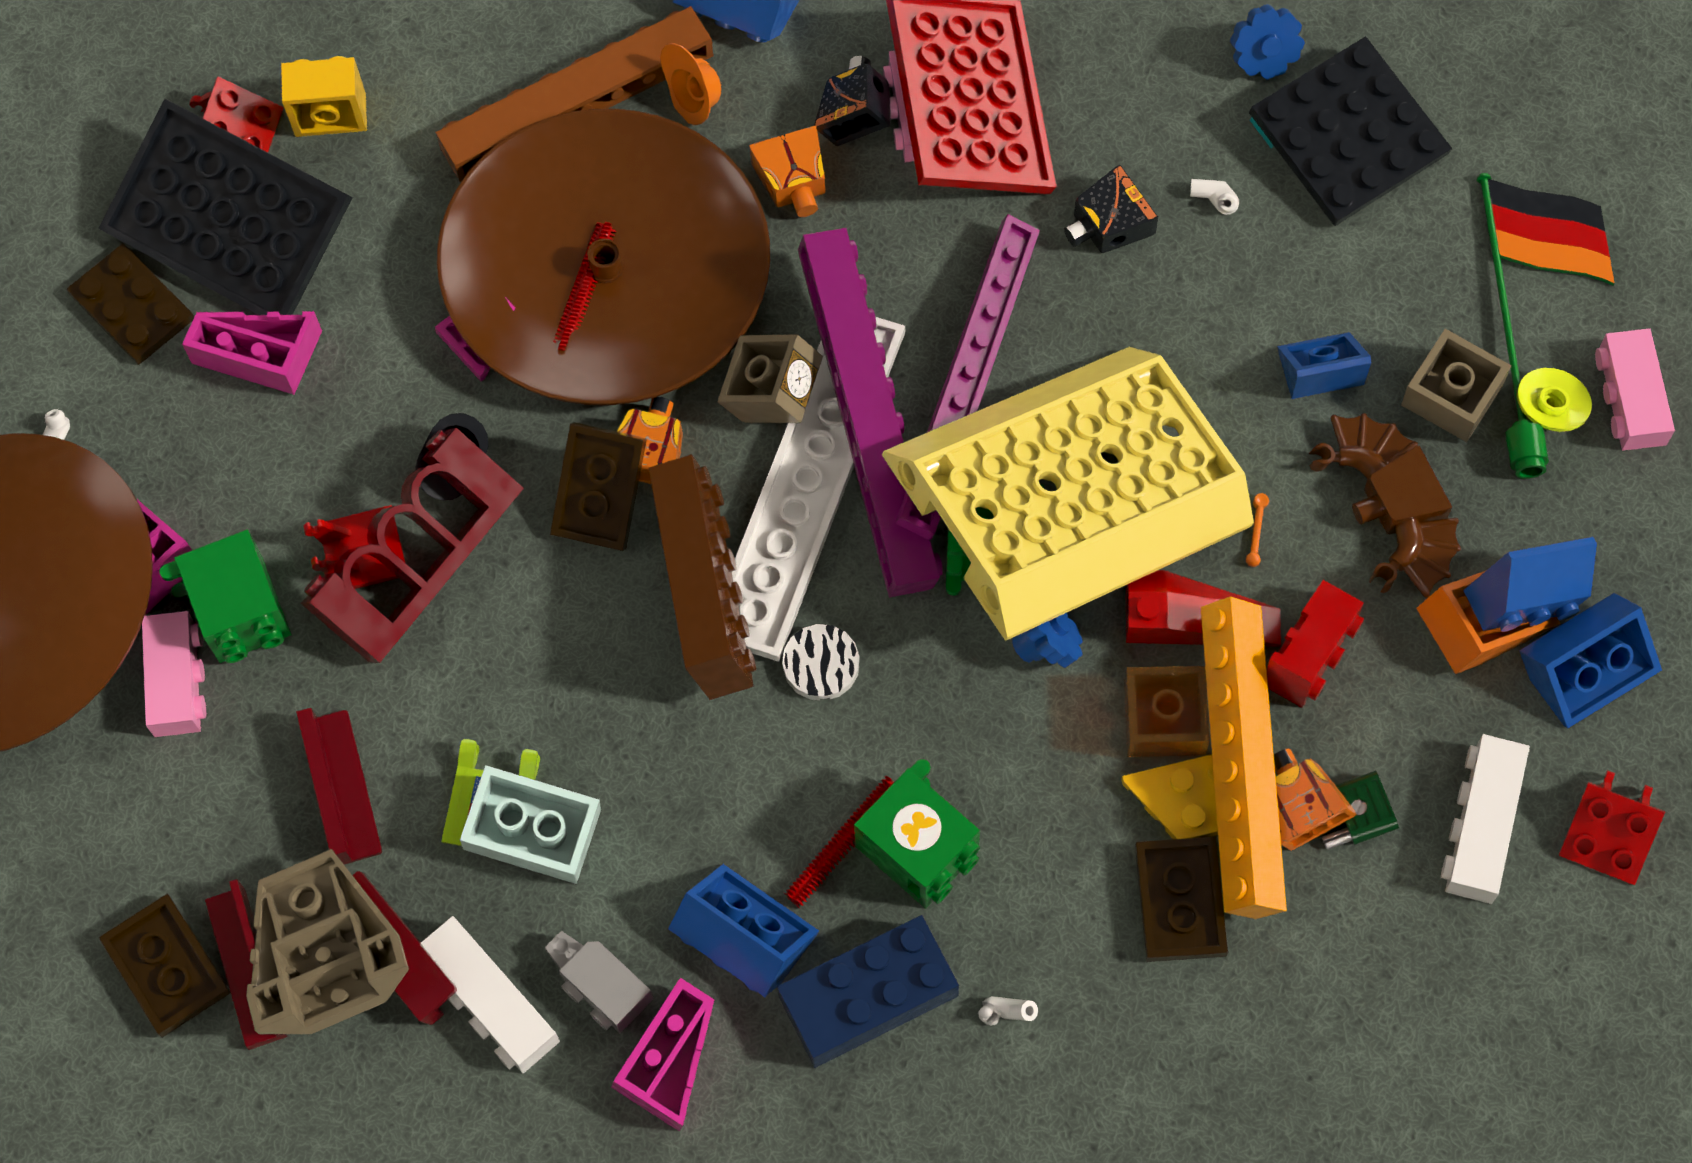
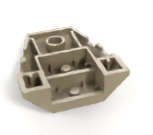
(319, 949)

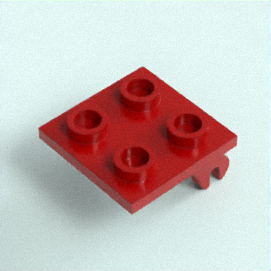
(240, 112)
(351, 532)
(1612, 831)

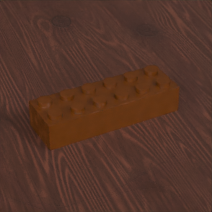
(702, 578)

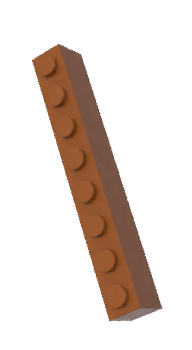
(588, 83)

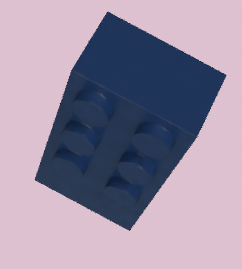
(868, 991)

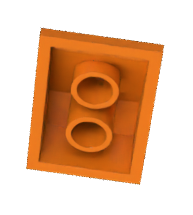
(1460, 633)

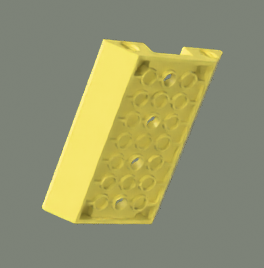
(1105, 518)

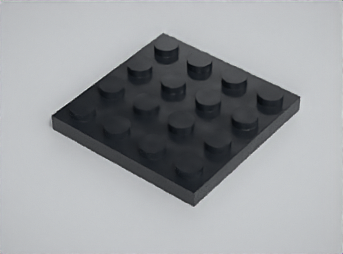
(1350, 130)

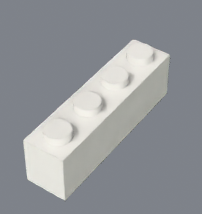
(1486, 818)
(490, 998)

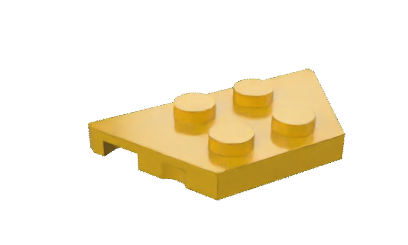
(1179, 796)

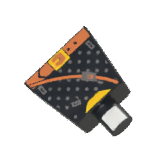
(854, 103)
(1112, 214)

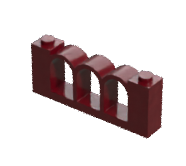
(353, 617)

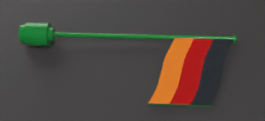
(1546, 235)

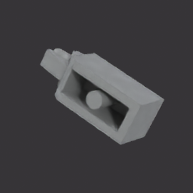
(600, 980)

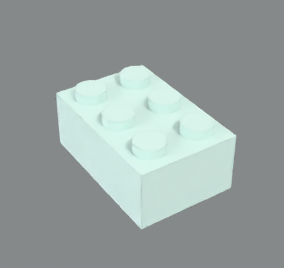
(530, 824)

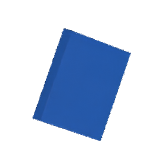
(1324, 364)

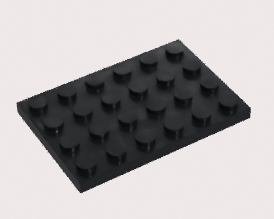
(225, 212)

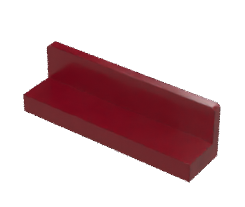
(339, 785)
(235, 938)
(425, 983)

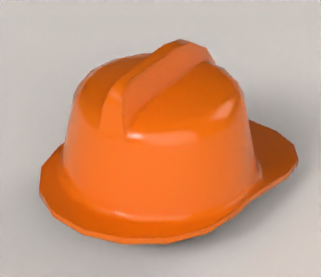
(691, 83)

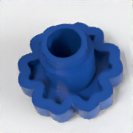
(1267, 41)
(1054, 640)

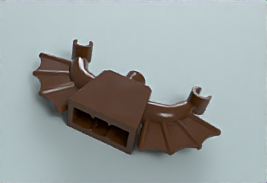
(1399, 493)

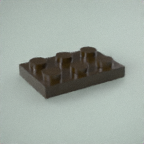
(130, 304)
(598, 486)
(1181, 899)
(164, 965)

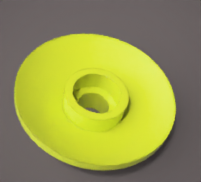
(1554, 399)

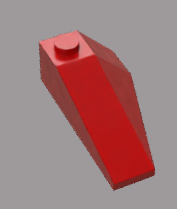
(1168, 610)

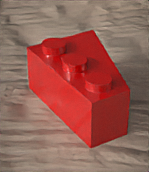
(1314, 644)

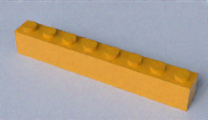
(1243, 759)

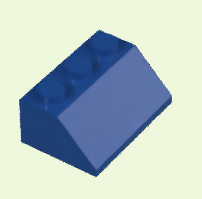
(759, 18)
(1534, 585)
(1592, 659)
(742, 929)

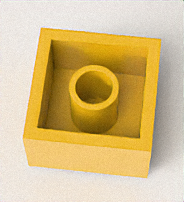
(324, 96)

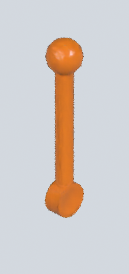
(1260, 502)

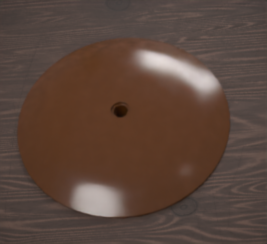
(681, 271)
(69, 581)

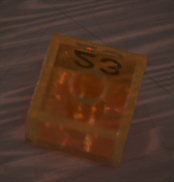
(1166, 711)

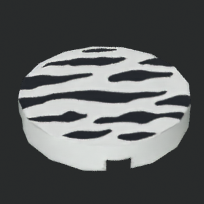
(820, 662)

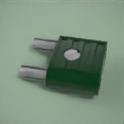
(1372, 810)

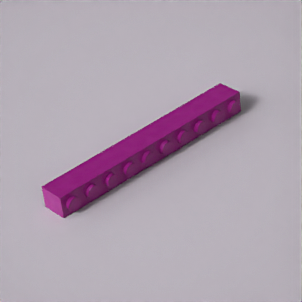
(865, 404)

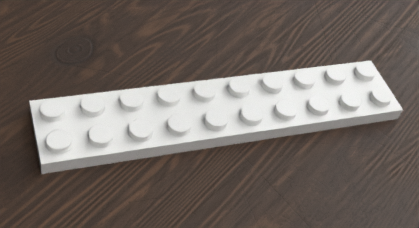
(797, 510)

